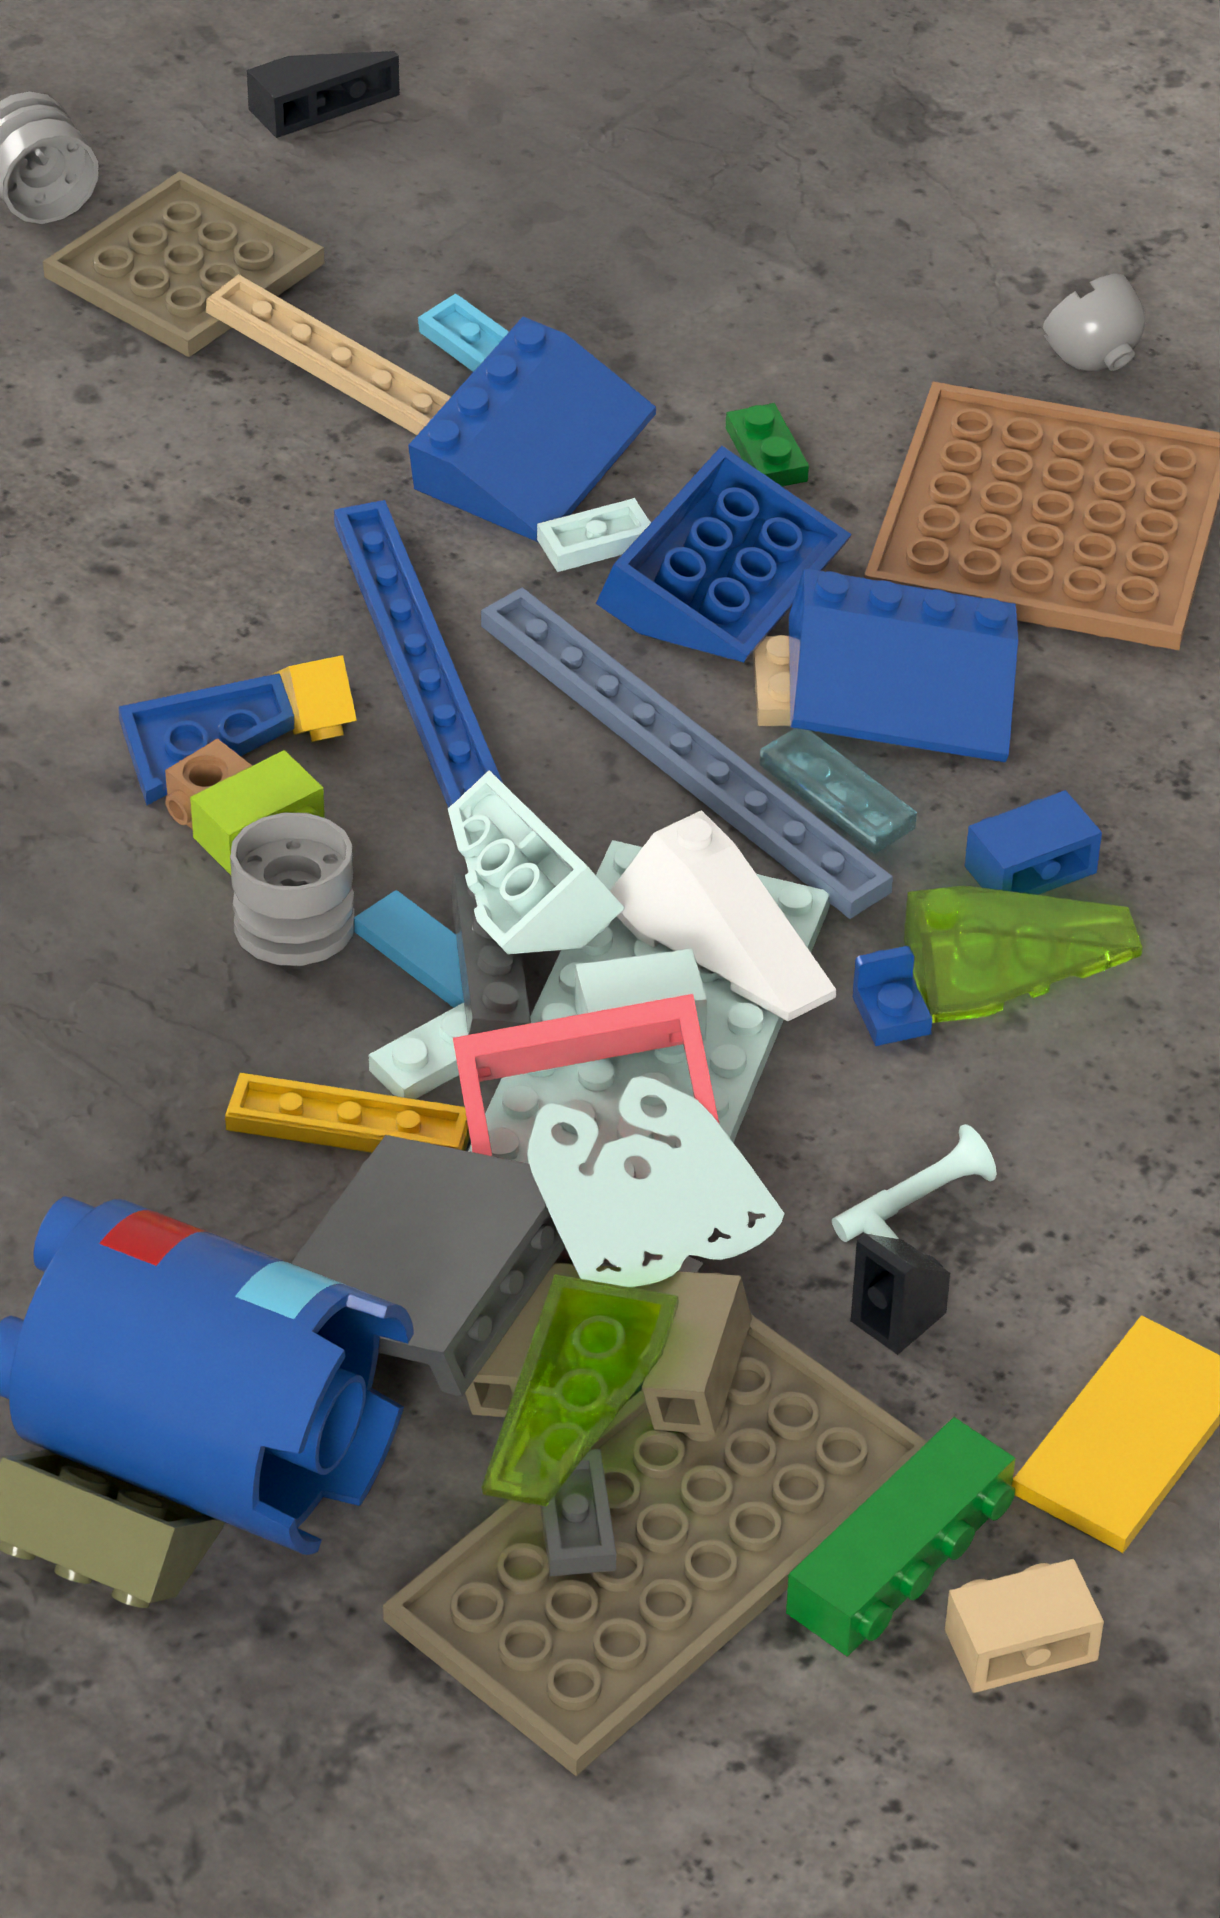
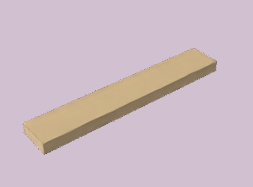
(326, 353)

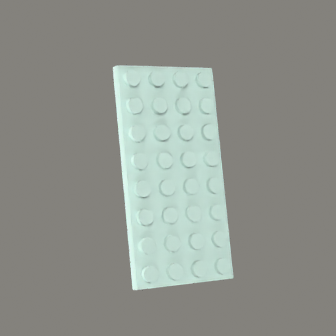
(735, 1043)

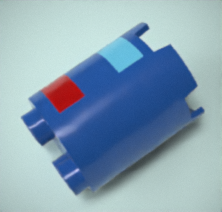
(200, 1369)

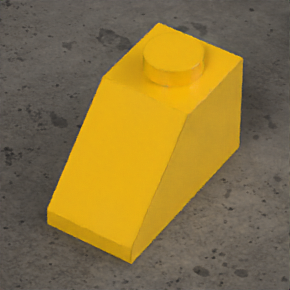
(319, 697)

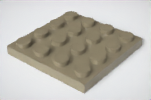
(174, 251)

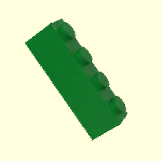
(901, 1537)

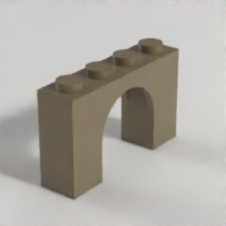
(688, 1381)

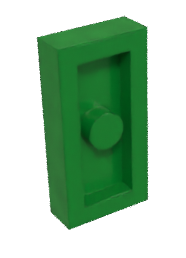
(767, 443)

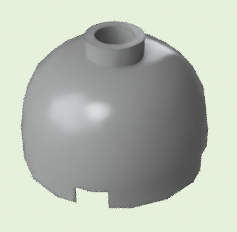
(1098, 327)

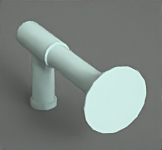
(869, 1216)

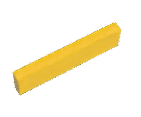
(339, 1115)

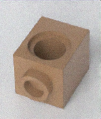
(198, 772)

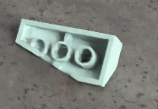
(523, 877)

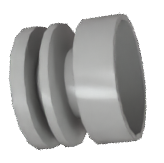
(43, 159)
(292, 888)

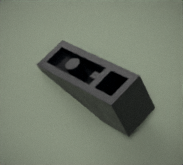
(319, 87)

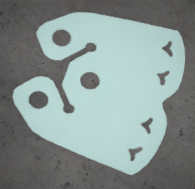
(668, 1212)

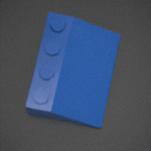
(528, 431)
(720, 561)
(902, 665)

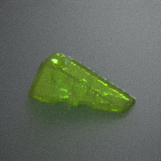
(998, 944)
(578, 1374)

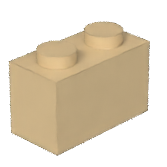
(1023, 1625)

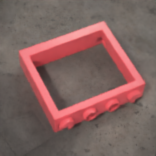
(578, 1041)

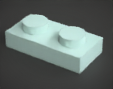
(592, 534)
(421, 1057)

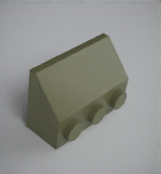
(100, 1528)

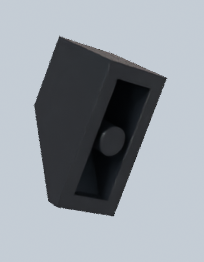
(896, 1291)

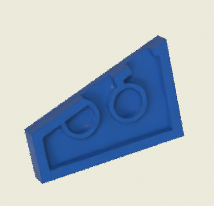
(177, 725)

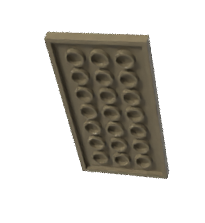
(699, 1545)

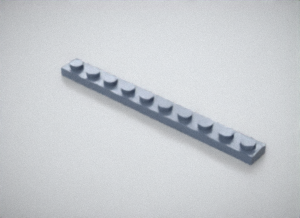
(687, 753)

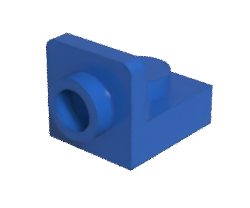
(890, 996)

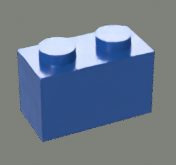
(1034, 846)

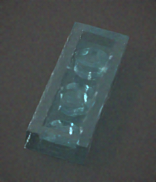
(838, 789)

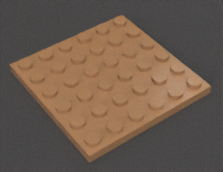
(1055, 510)

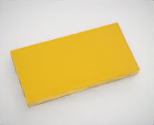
(1126, 1435)

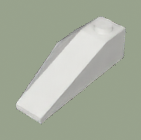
(703, 896)

